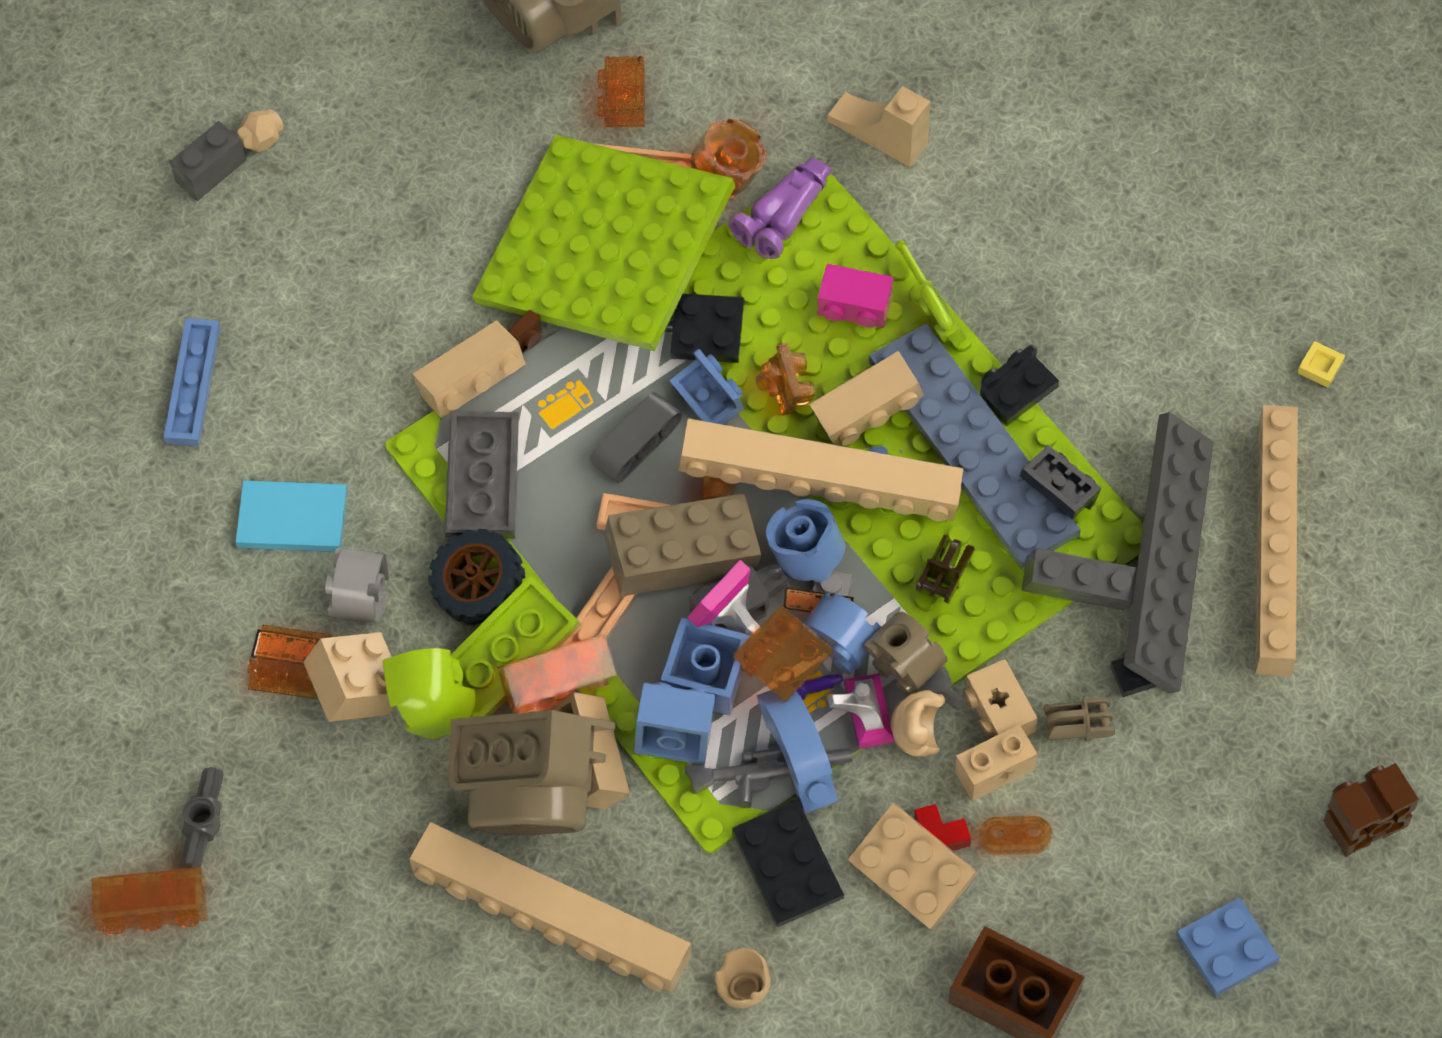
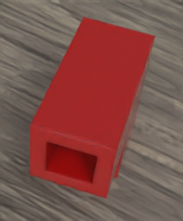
(952, 834)

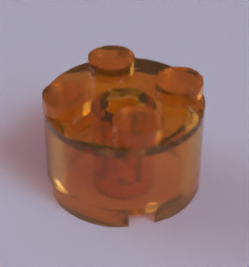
(731, 150)

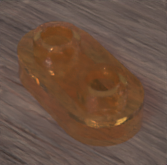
(1015, 838)

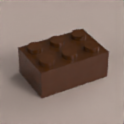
(1015, 987)

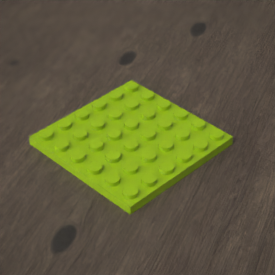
(604, 241)

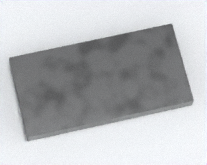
(482, 472)

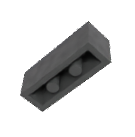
(1079, 579)

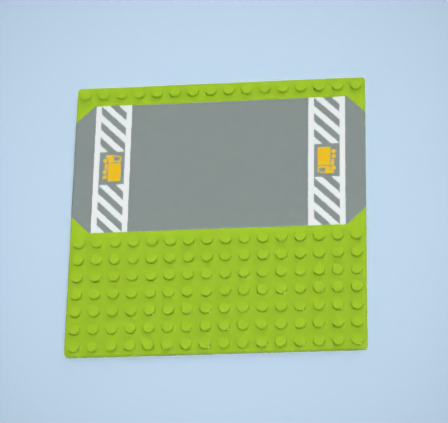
(586, 384)

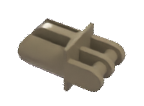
(1074, 721)

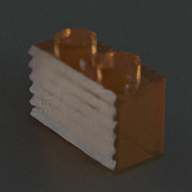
(623, 91)

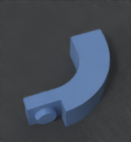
(801, 748)

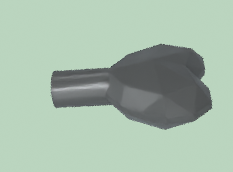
(941, 684)

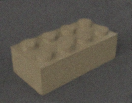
(680, 544)

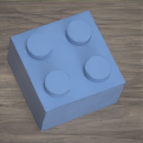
(704, 661)
(674, 723)

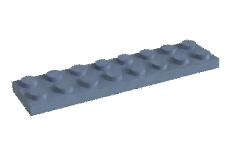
(972, 438)

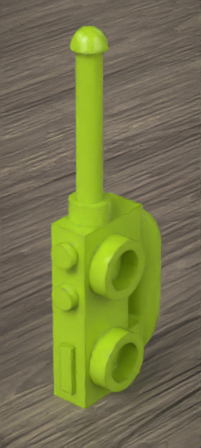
(932, 302)

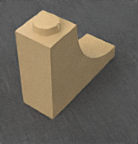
(892, 127)

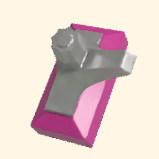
(727, 603)
(867, 708)

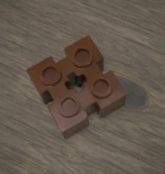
(1370, 808)

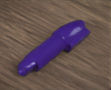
(819, 684)

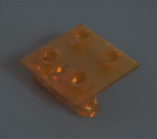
(782, 653)
(280, 660)

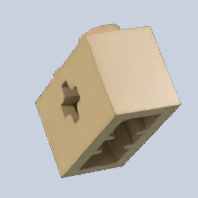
(999, 685)
(995, 762)

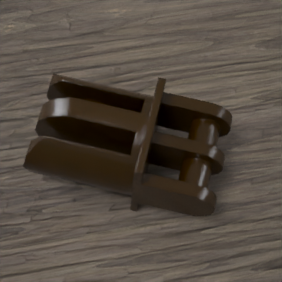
(943, 571)

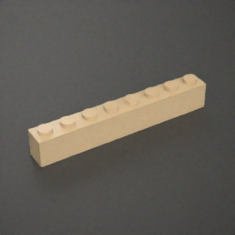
(820, 470)
(1276, 541)
(551, 908)

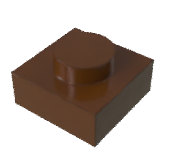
(527, 330)

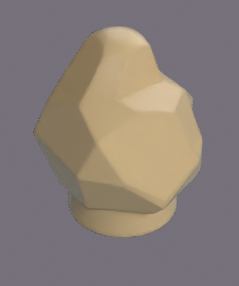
(259, 130)

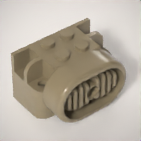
(544, 22)
(525, 770)

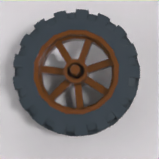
(463, 549)

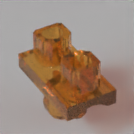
(781, 379)

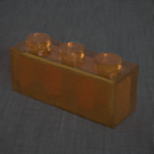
(557, 673)
(149, 900)

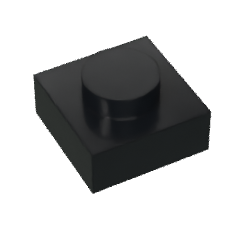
(1128, 680)

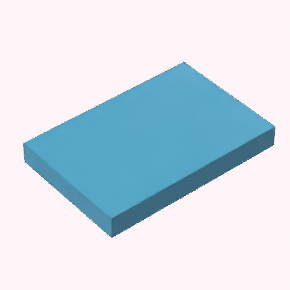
(291, 516)

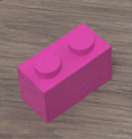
(855, 296)

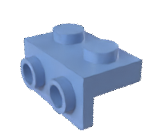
(707, 391)

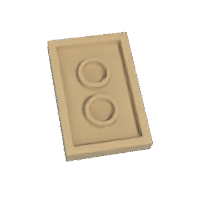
(913, 866)

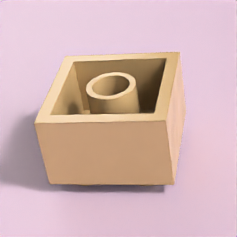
(350, 676)

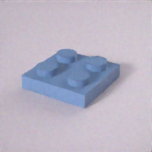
(1227, 946)

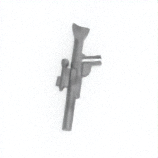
(753, 776)

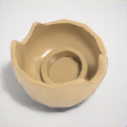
(743, 978)

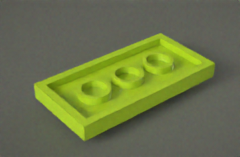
(519, 628)

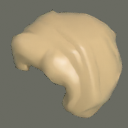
(914, 723)

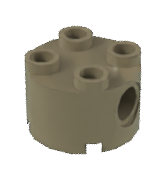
(905, 652)

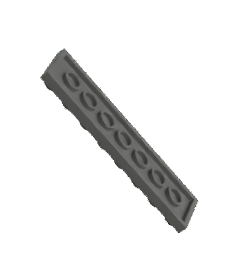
(1168, 553)

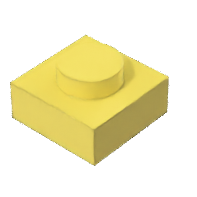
(1321, 364)

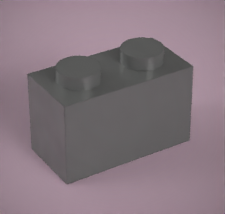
(208, 160)

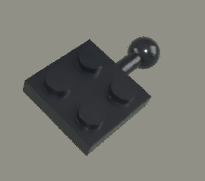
(707, 325)

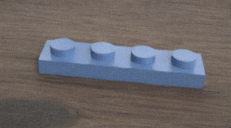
(192, 382)

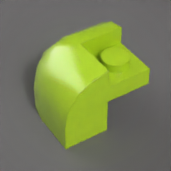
(428, 690)

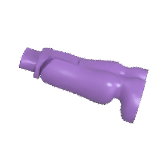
(780, 209)

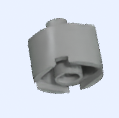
(357, 585)

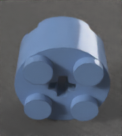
(806, 541)
(843, 628)

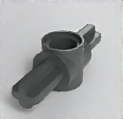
(203, 803)

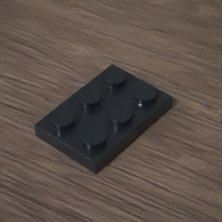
(787, 863)

